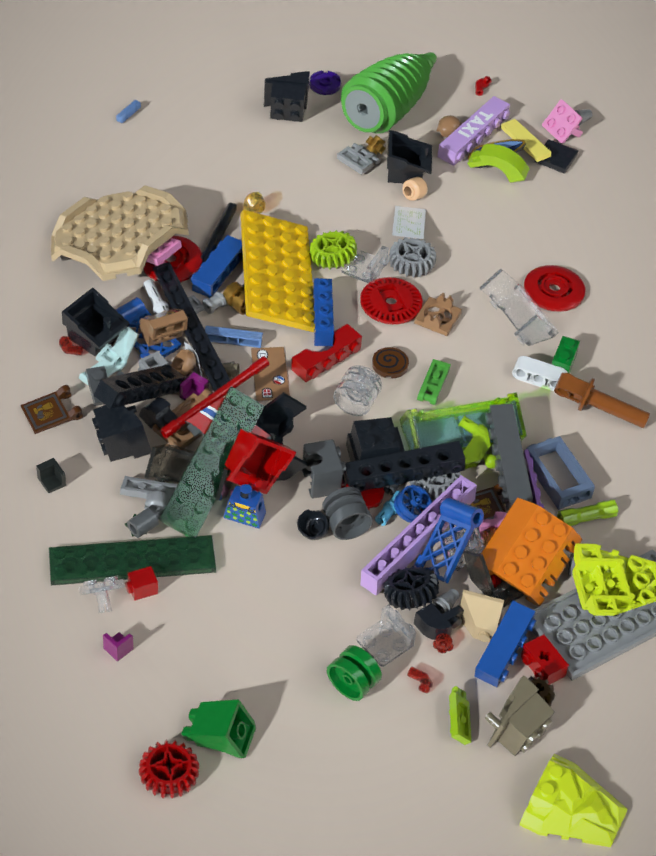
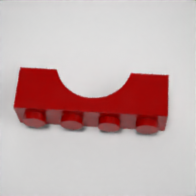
(310, 363)

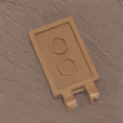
(183, 436)

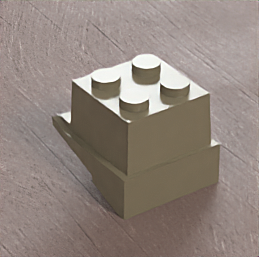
(522, 718)

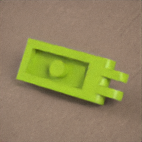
(460, 716)

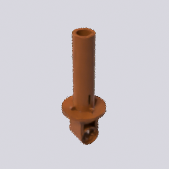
(584, 394)

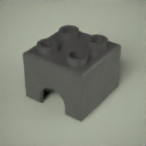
(323, 467)

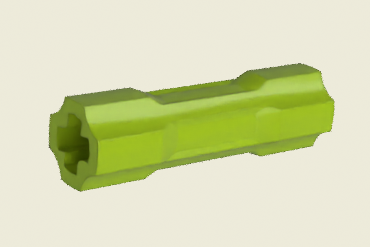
(601, 510)

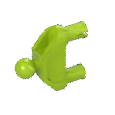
(478, 445)

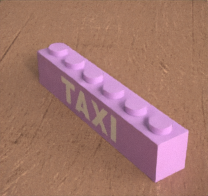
(473, 130)

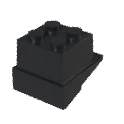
(287, 96)
(407, 157)
(93, 322)
(120, 432)
(373, 439)

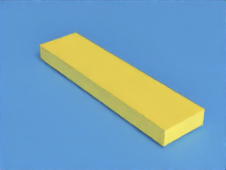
(533, 145)

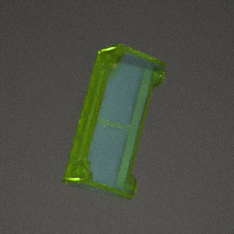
(441, 425)

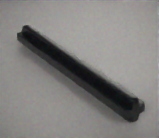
(219, 231)

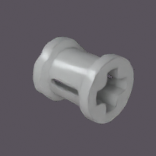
(214, 302)

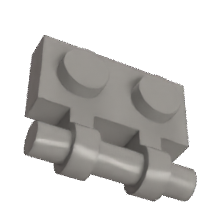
(358, 158)

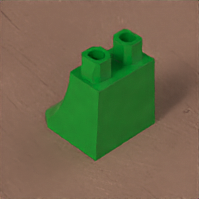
(221, 727)

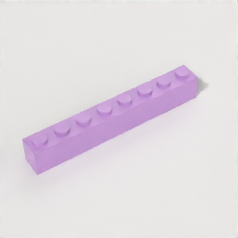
(413, 538)

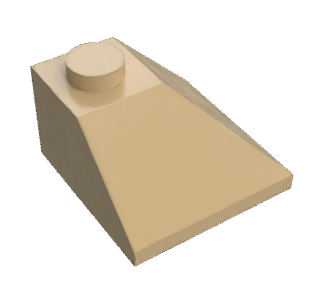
(481, 614)

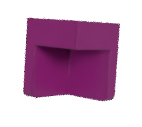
(193, 384)
(118, 645)

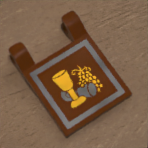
(49, 410)
(489, 501)

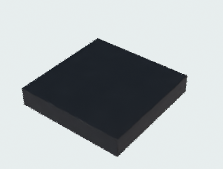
(561, 156)

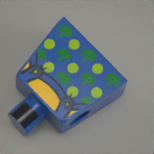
(246, 506)

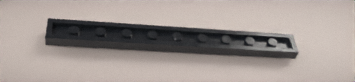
(195, 332)

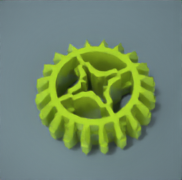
(333, 249)

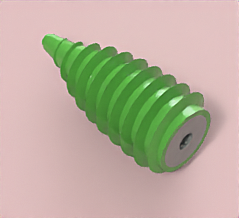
(386, 91)

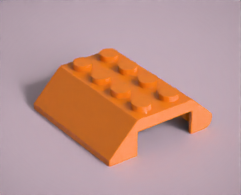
(530, 549)

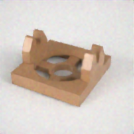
(426, 319)

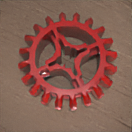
(181, 763)

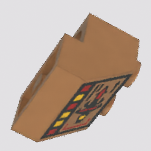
(163, 326)

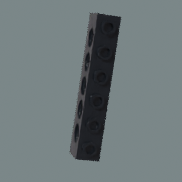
(138, 386)
(405, 466)

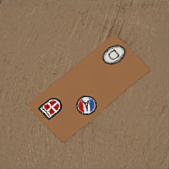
(273, 379)

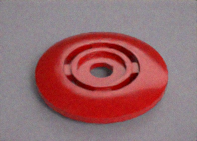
(187, 260)
(376, 293)
(550, 299)

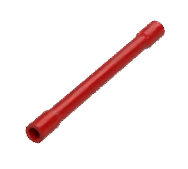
(176, 424)

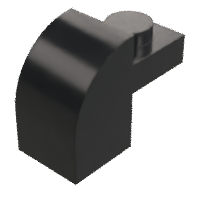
(157, 413)
(433, 622)

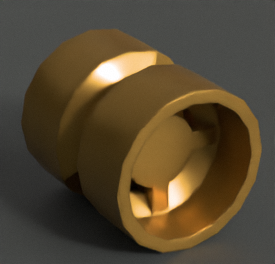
(235, 297)

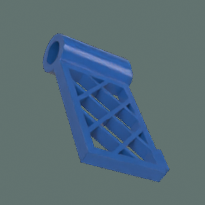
(133, 312)
(458, 515)

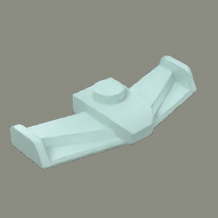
(115, 357)

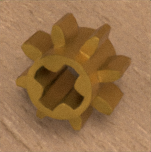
(375, 144)

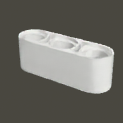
(537, 372)

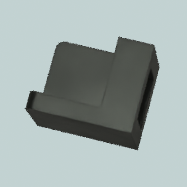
(51, 475)

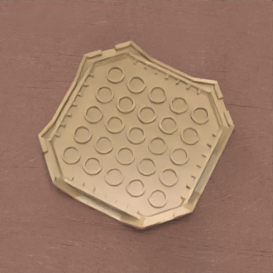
(118, 230)

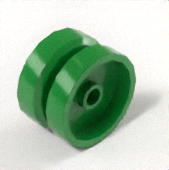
(354, 672)

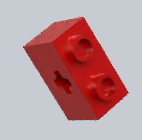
(544, 659)

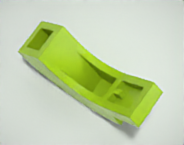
(502, 158)

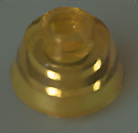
(254, 202)

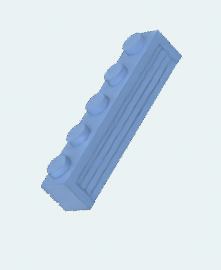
(234, 336)

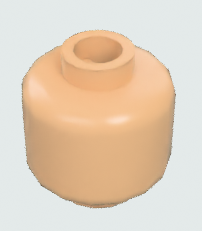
(414, 188)

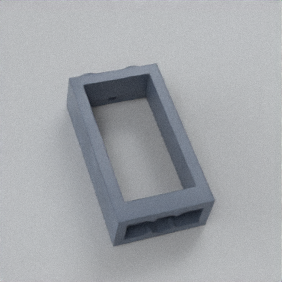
(568, 496)

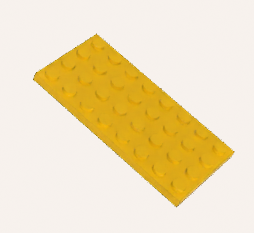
(277, 271)

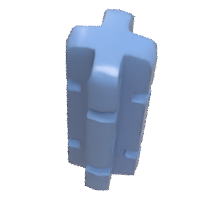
(128, 111)

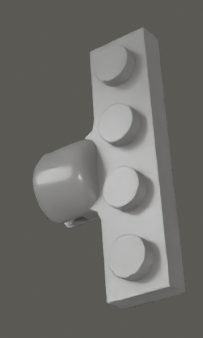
(155, 492)

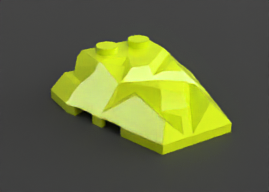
(612, 582)
(573, 806)

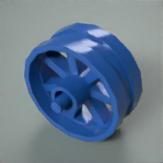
(417, 499)

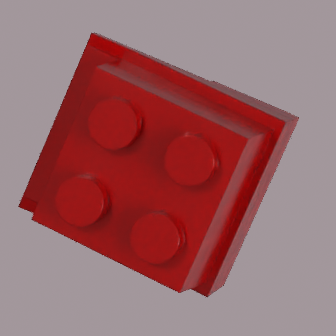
(257, 461)

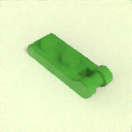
(434, 381)

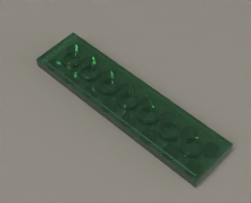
(203, 475)
(104, 560)

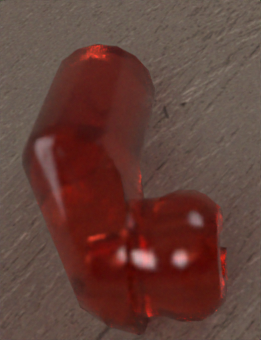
(68, 348)
(422, 677)

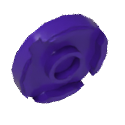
(325, 83)

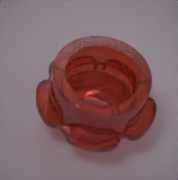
(443, 639)

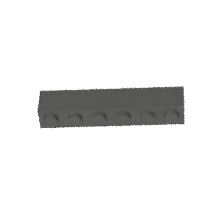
(509, 454)

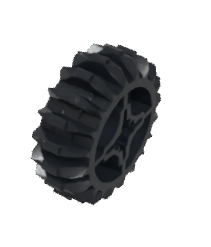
(411, 588)

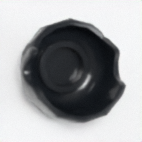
(313, 524)

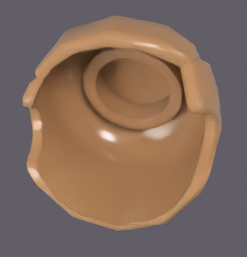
(448, 125)
(184, 362)

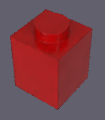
(142, 583)

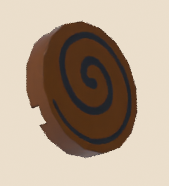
(390, 362)

